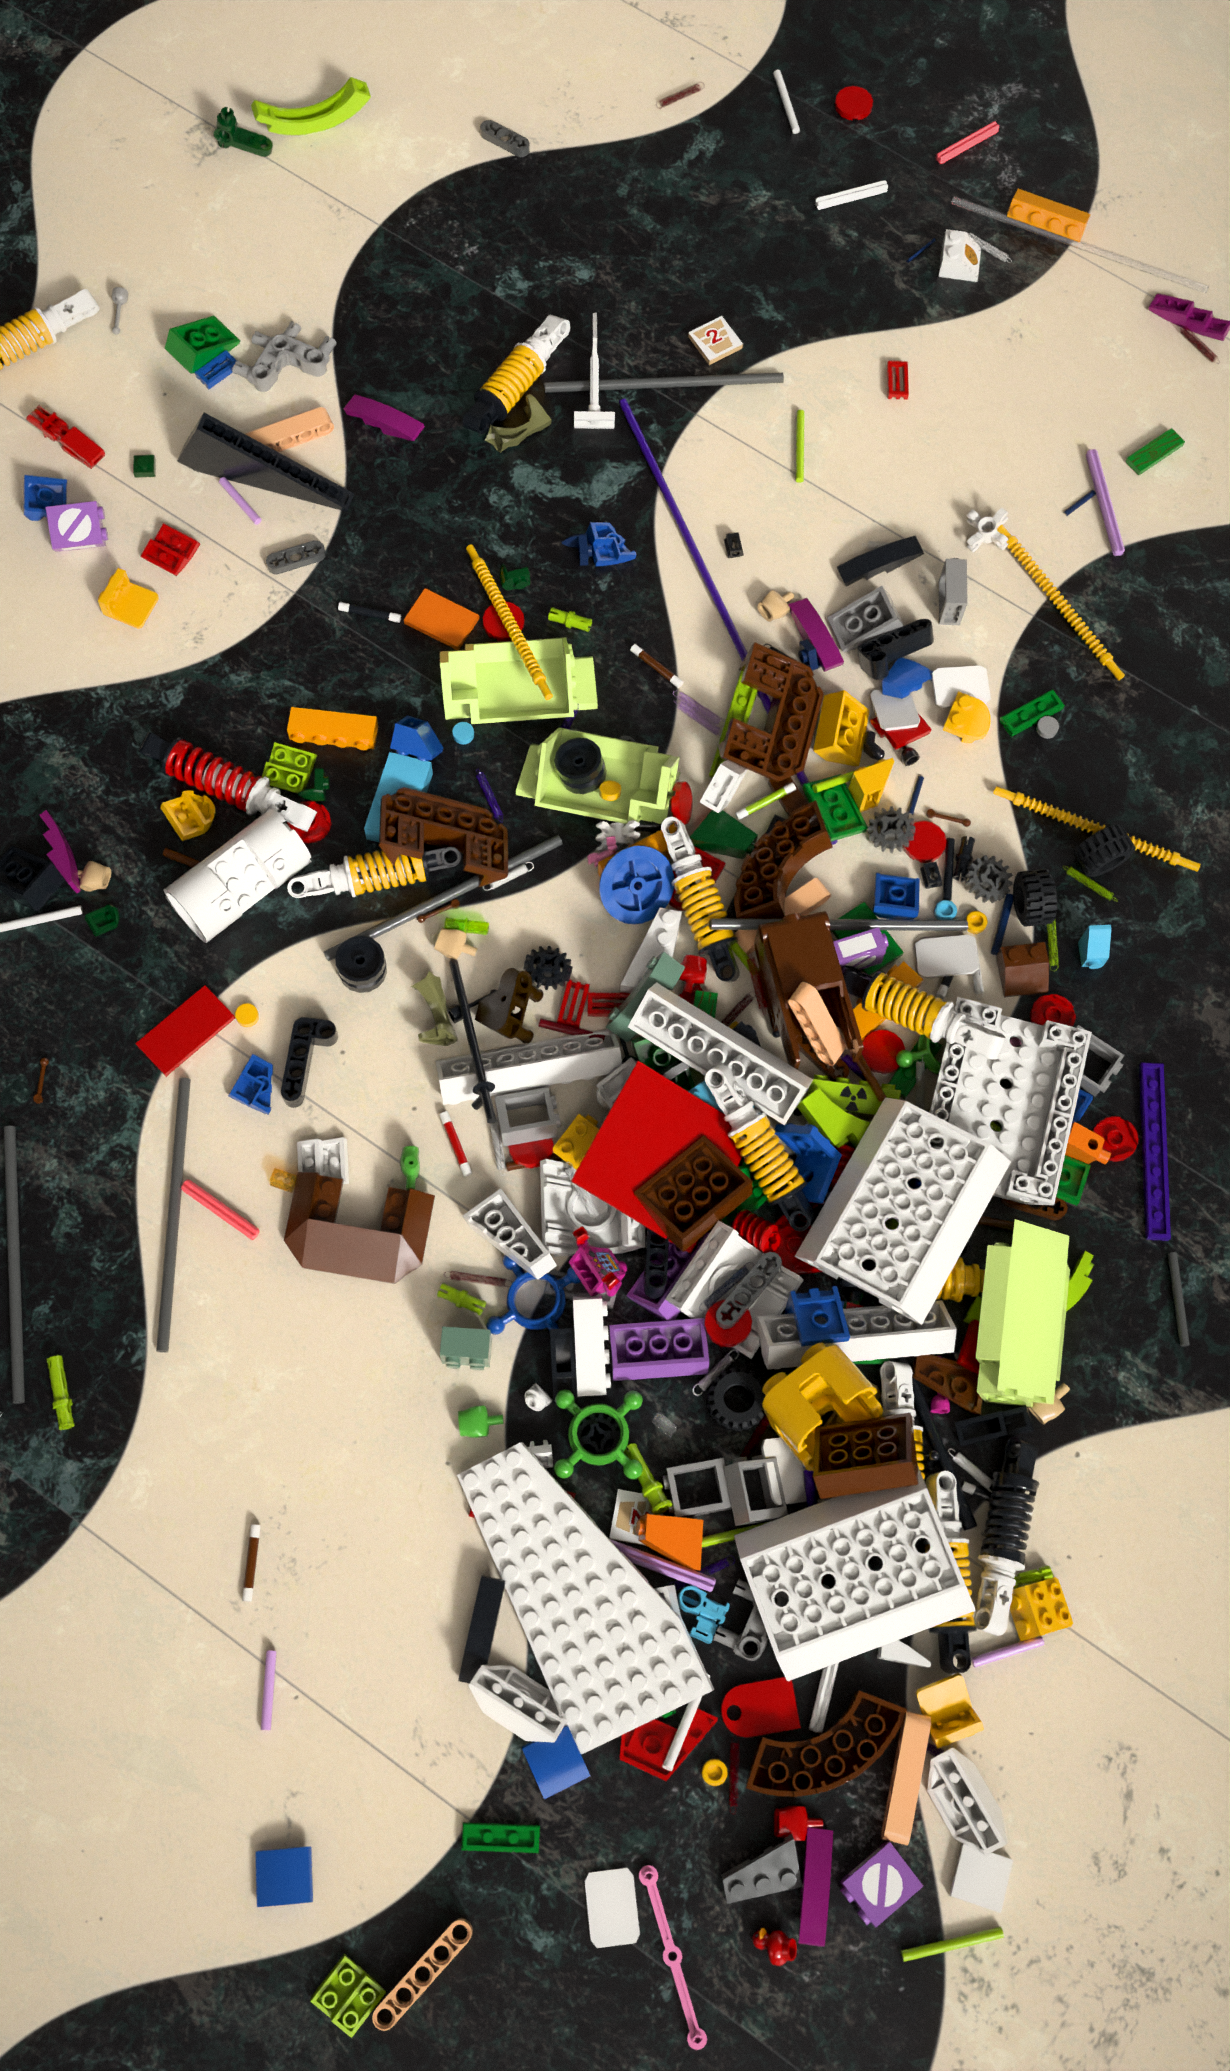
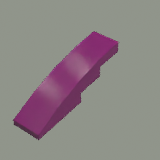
(1184, 313)
(388, 419)
(815, 631)
(61, 854)
(815, 1887)

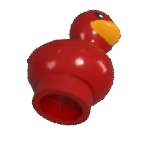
(778, 1944)

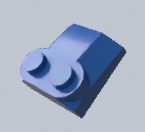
(42, 493)
(896, 897)

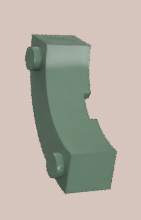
(660, 970)

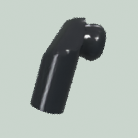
(871, 748)

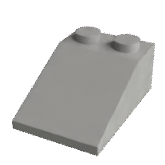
(865, 619)

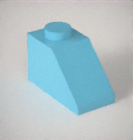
(1095, 946)

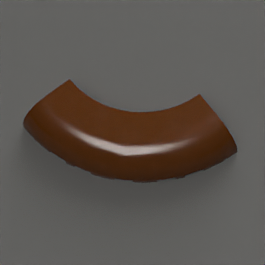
(776, 862)
(830, 1757)

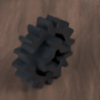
(548, 967)
(608, 1436)

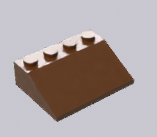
(694, 1193)
(865, 1456)

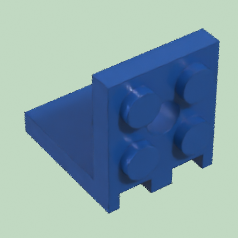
(814, 1157)
(814, 1304)

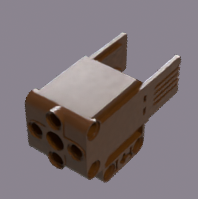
(798, 952)

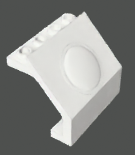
(565, 1212)
(714, 1264)

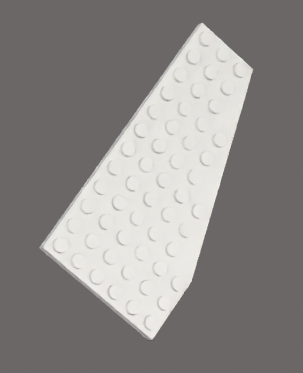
(589, 1614)

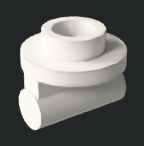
(537, 1398)

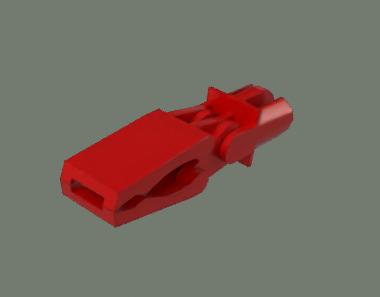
(72, 439)

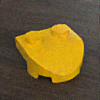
(968, 718)
(189, 814)

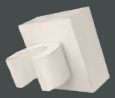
(543, 1453)

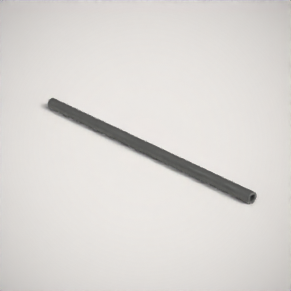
(666, 382)
(448, 895)
(851, 924)
(173, 1216)
(14, 1273)

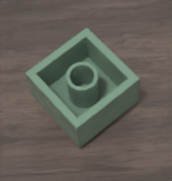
(465, 1347)

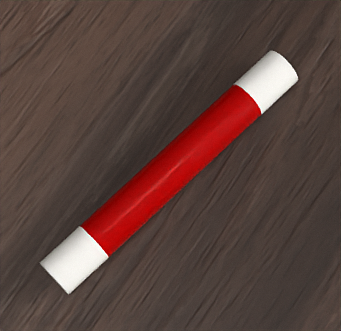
(455, 1143)

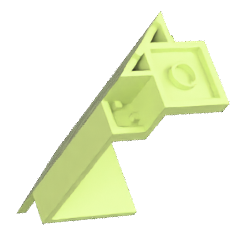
(494, 685)
(638, 767)
(1023, 1317)

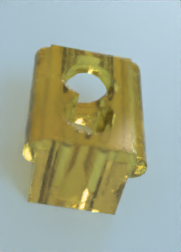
(289, 1187)

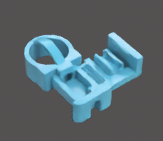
(708, 1615)

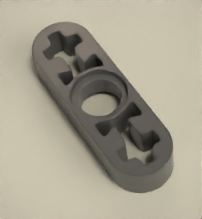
(516, 145)
(299, 549)

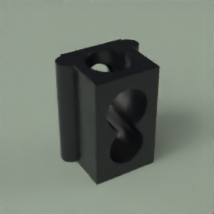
(730, 538)
(925, 871)

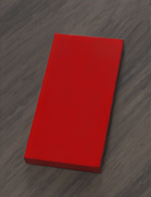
(185, 1031)

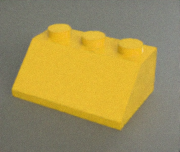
(841, 729)

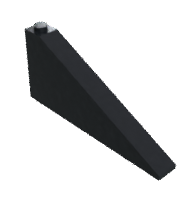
(228, 453)

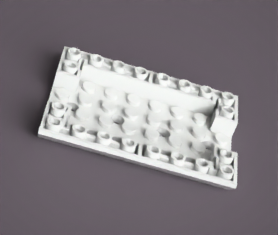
(1032, 1113)
(931, 1219)
(864, 1605)

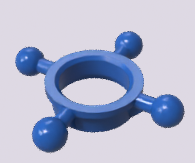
(497, 1323)

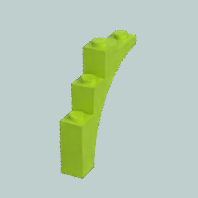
(832, 1120)

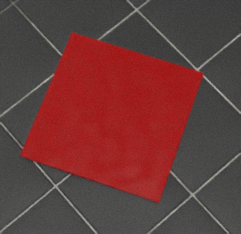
(642, 1135)

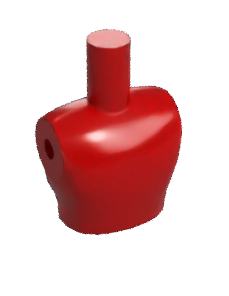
(694, 972)
(794, 1821)

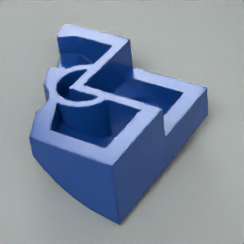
(607, 545)
(905, 678)
(254, 1085)

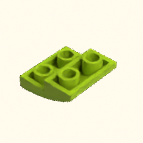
(289, 768)
(347, 1995)

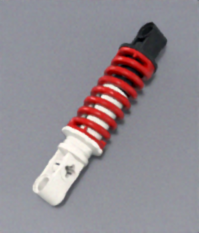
(223, 779)

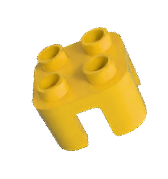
(819, 1385)

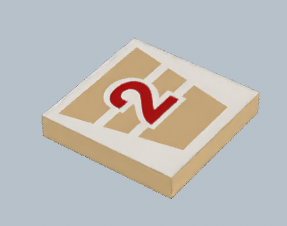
(715, 340)
(627, 1511)

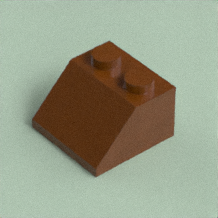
(1023, 969)

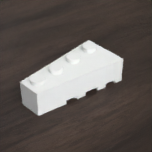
(659, 938)
(507, 1230)
(590, 1344)

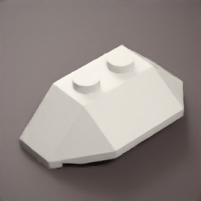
(518, 1703)
(965, 1802)

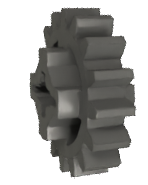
(891, 838)
(990, 875)

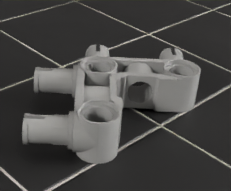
(284, 351)
(754, 1629)

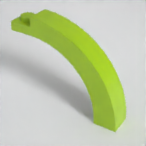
(315, 117)
(1077, 1287)

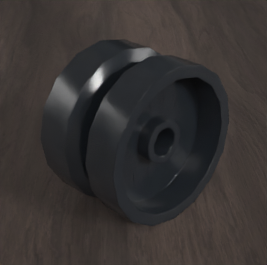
(580, 765)
(361, 964)

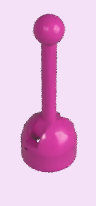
(939, 1403)

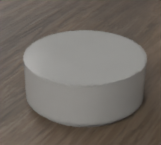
(1047, 727)

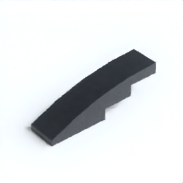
(880, 559)
(482, 1627)

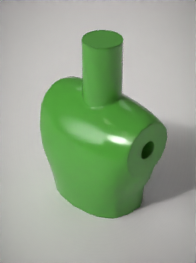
(410, 1165)
(475, 1422)

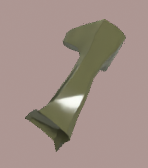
(509, 437)
(443, 1031)

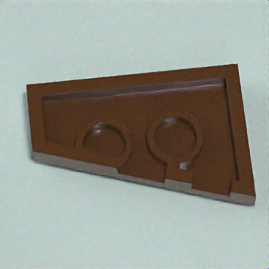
(949, 1380)

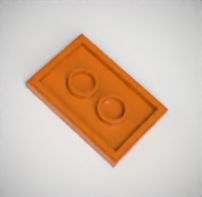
(441, 619)

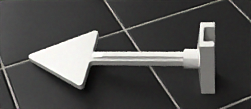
(594, 417)

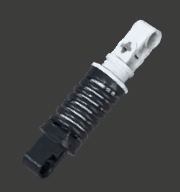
(1004, 1534)

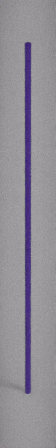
(695, 552)

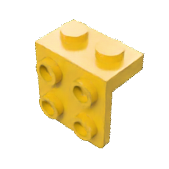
(126, 600)
(577, 1139)
(1039, 1609)
(949, 1710)

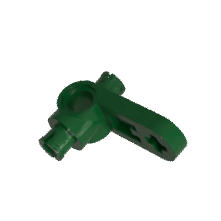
(231, 135)

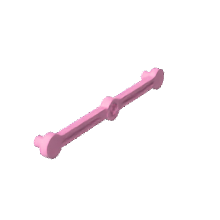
(696, 2036)

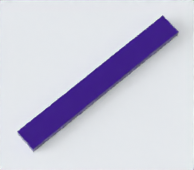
(1154, 1152)

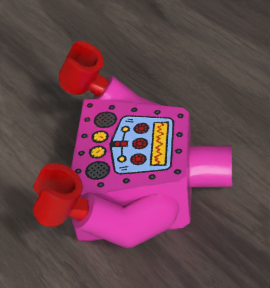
(596, 1266)

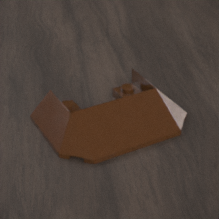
(791, 720)
(418, 818)
(356, 1251)

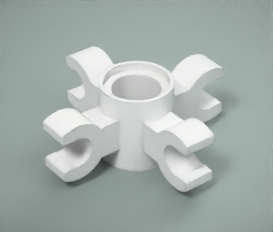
(990, 536)
(623, 834)

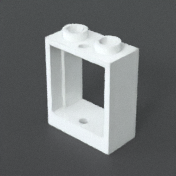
(726, 783)

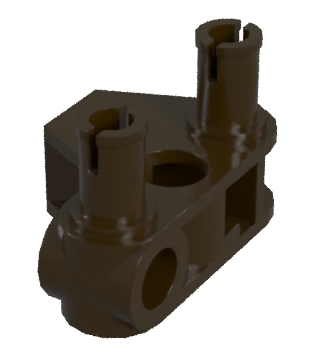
(497, 1009)

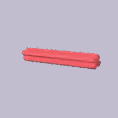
(967, 142)
(220, 1209)

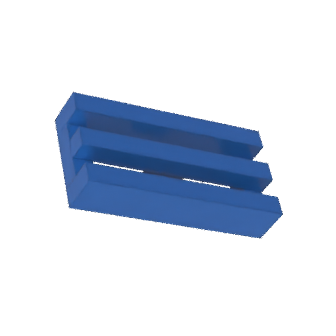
(219, 372)

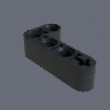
(880, 651)
(303, 1061)

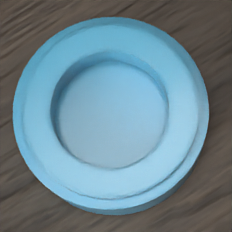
(463, 733)
(945, 910)

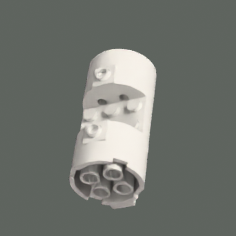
(238, 875)

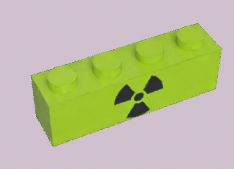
(852, 1096)

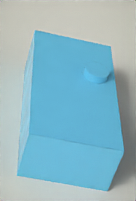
(398, 773)

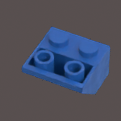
(415, 738)

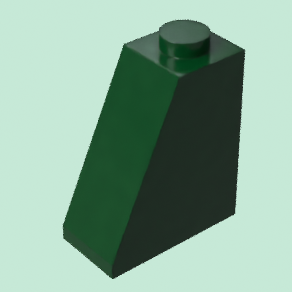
(724, 836)

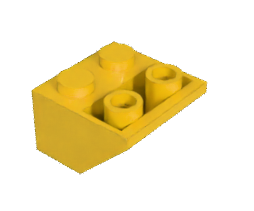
(869, 784)

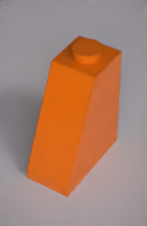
(673, 1538)

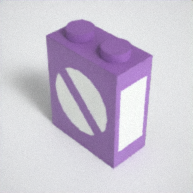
(76, 526)
(862, 949)
(880, 1884)

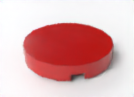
(853, 103)
(493, 625)
(682, 802)
(319, 827)
(928, 842)
(1054, 1009)
(881, 1051)
(1119, 1137)
(531, 1153)
(727, 1337)

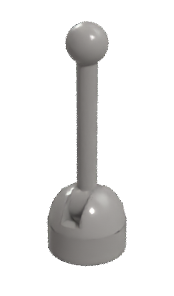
(119, 297)

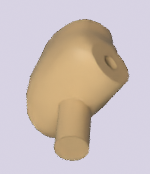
(774, 605)
(94, 876)
(452, 943)
(1048, 1412)

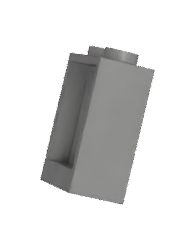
(952, 591)
(1110, 1055)
(532, 1131)
(669, 1483)
(738, 1492)

